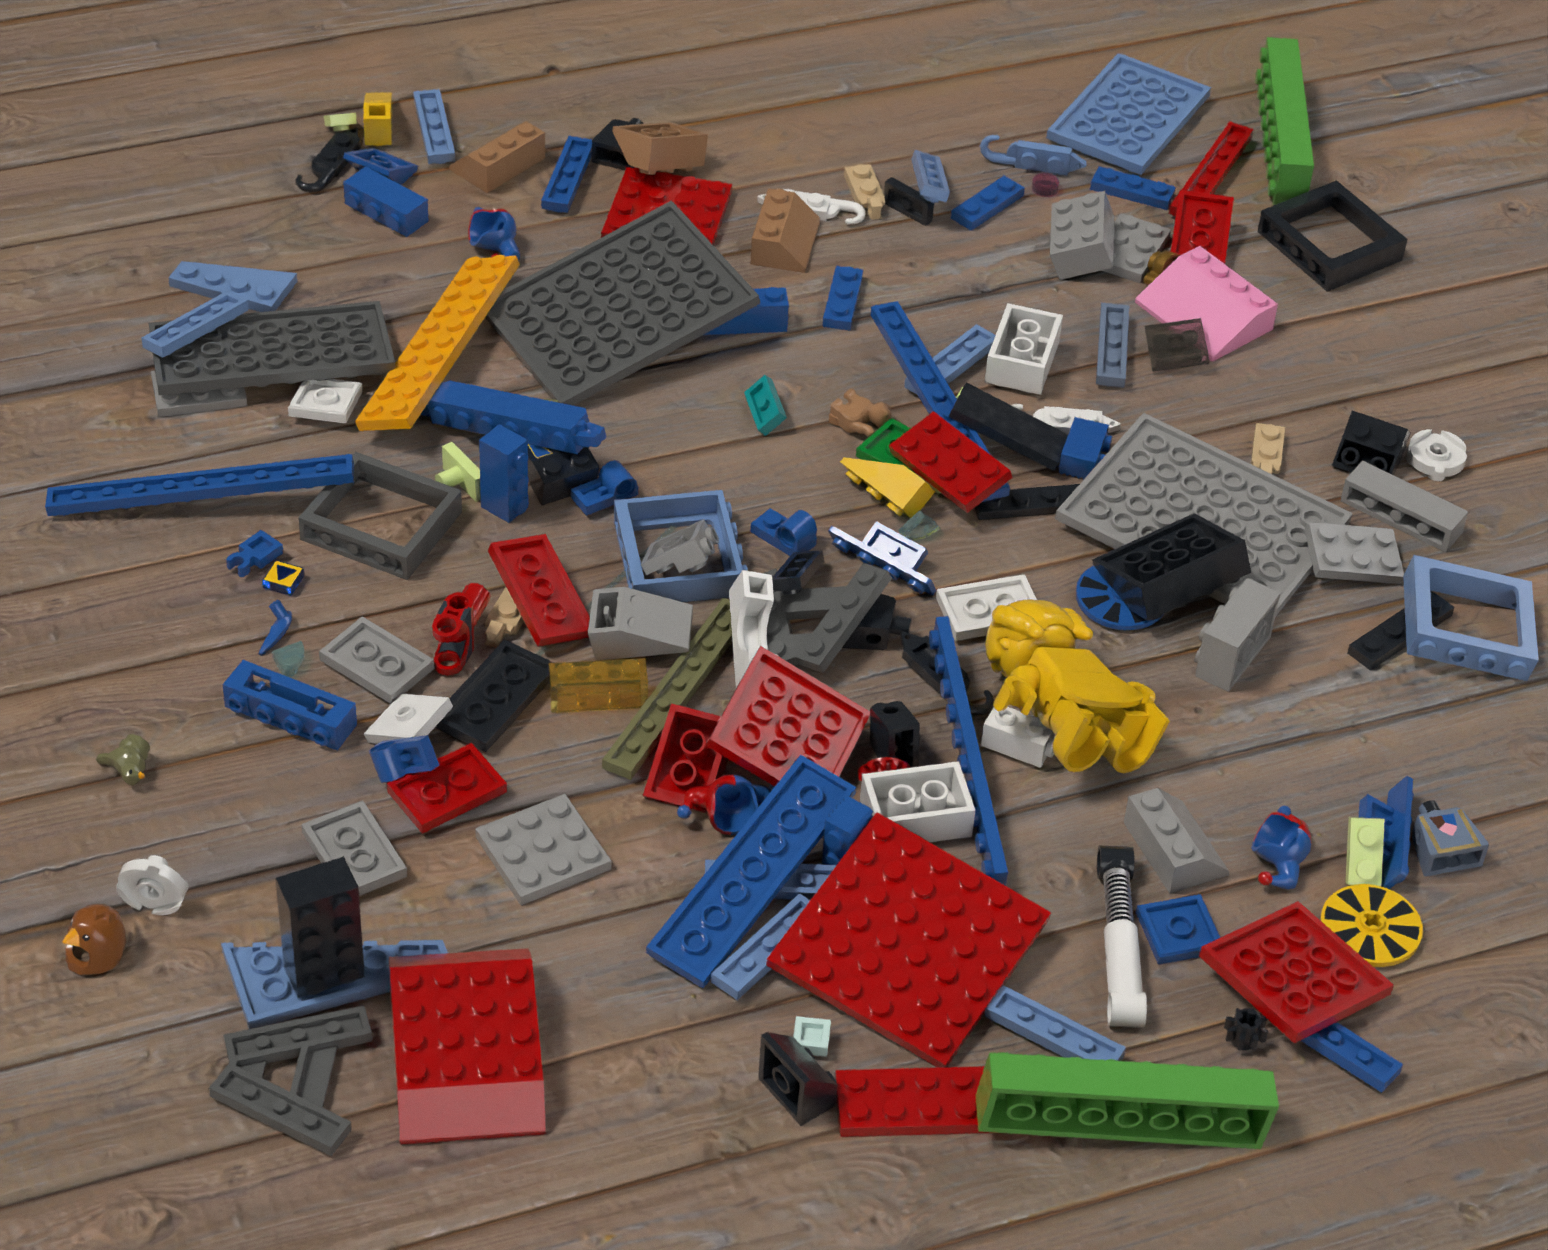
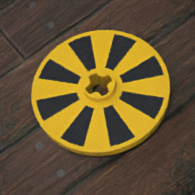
(1396, 922)

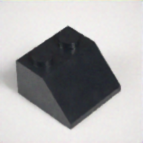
(795, 1077)

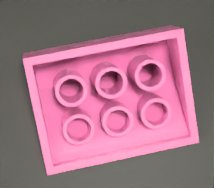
(1207, 289)

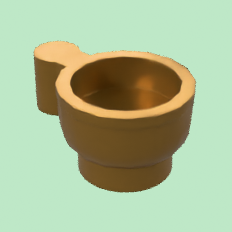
(1158, 263)

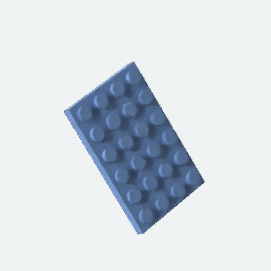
(1129, 113)

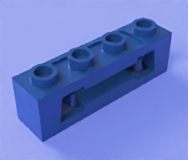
(290, 705)

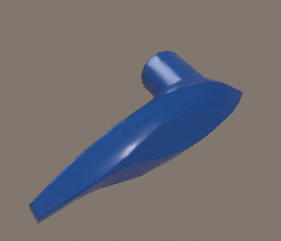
(279, 628)

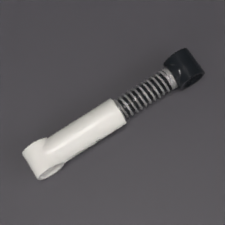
(1126, 997)

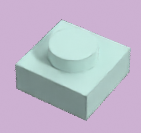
(813, 1034)

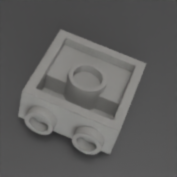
(685, 548)

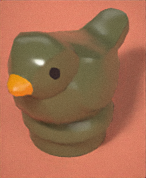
(128, 758)

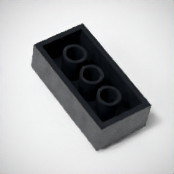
(320, 927)

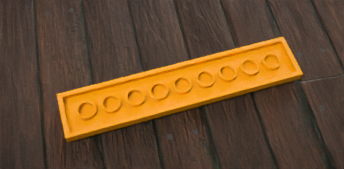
(437, 344)

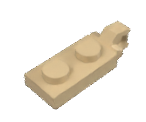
(865, 189)
(1268, 447)
(502, 620)

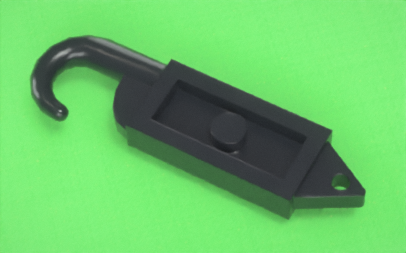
(330, 160)
(922, 659)

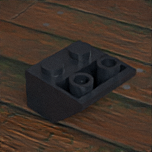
(1371, 441)

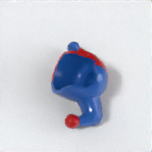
(493, 231)
(727, 801)
(1283, 843)

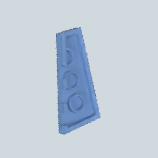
(261, 288)

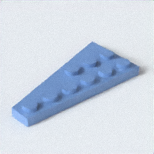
(268, 993)

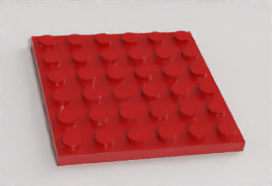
(909, 940)

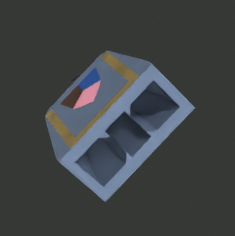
(1447, 840)

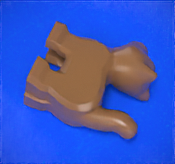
(857, 412)

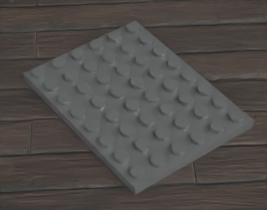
(619, 304)

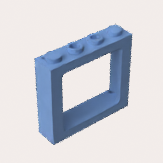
(679, 510)
(1464, 650)

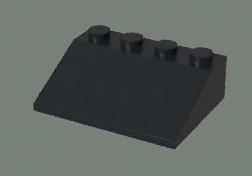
(1174, 565)

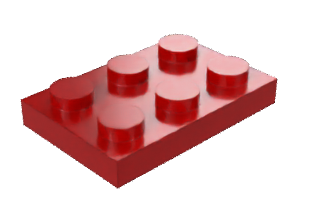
(1202, 222)
(449, 790)

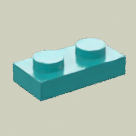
(765, 405)

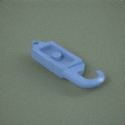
(1034, 156)

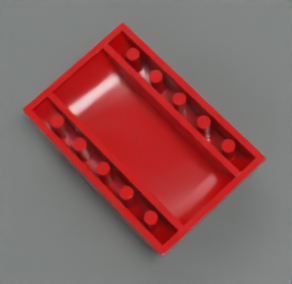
(466, 1046)

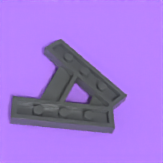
(841, 614)
(300, 1110)

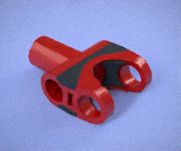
(457, 623)

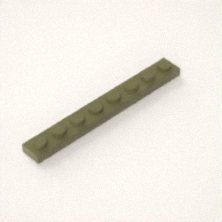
(676, 688)

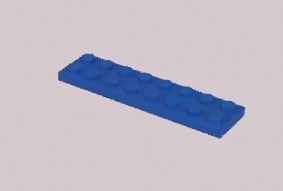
(749, 872)

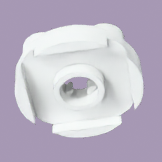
(1424, 454)
(151, 885)

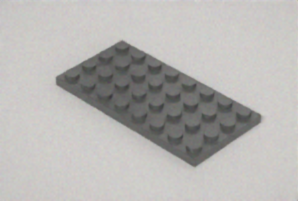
(280, 349)

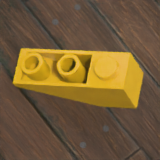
(378, 119)
(894, 482)

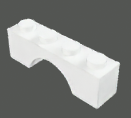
(750, 608)

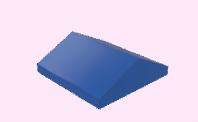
(382, 163)

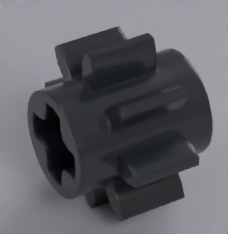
(1246, 1029)

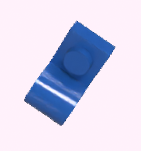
(786, 534)

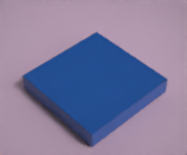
(1177, 927)

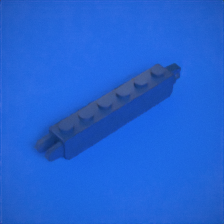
(535, 419)

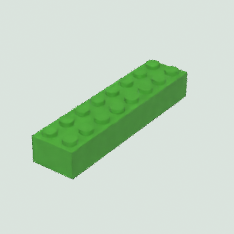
(1284, 119)
(1126, 1100)

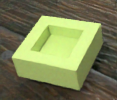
(340, 121)

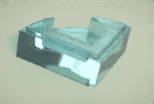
(919, 527)
(289, 658)

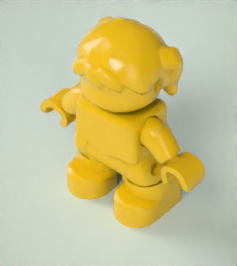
(1070, 688)

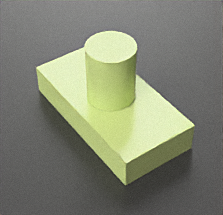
(460, 471)

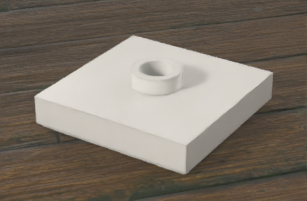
(325, 400)
(408, 717)

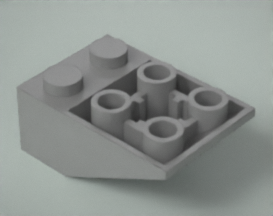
(637, 624)

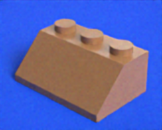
(661, 146)
(502, 157)
(784, 232)

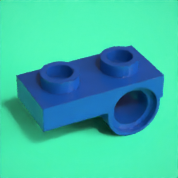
(612, 484)
(403, 756)

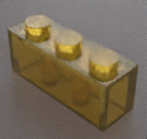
(598, 685)

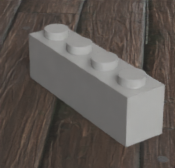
(1404, 506)

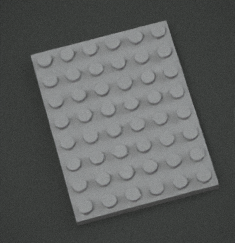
(1167, 474)

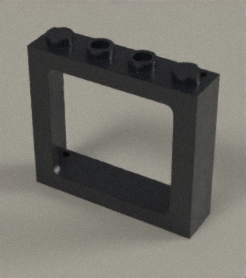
(1332, 272)

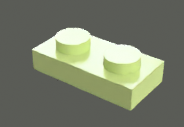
(1364, 851)

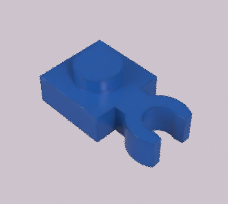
(257, 551)

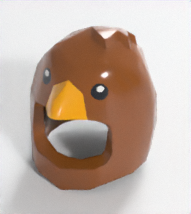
(101, 934)

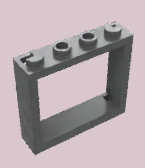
(369, 548)

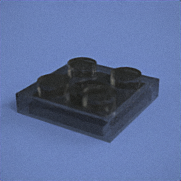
(1176, 345)

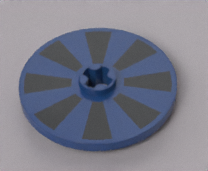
(1104, 605)

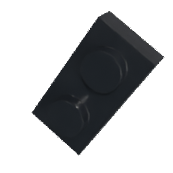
(908, 201)

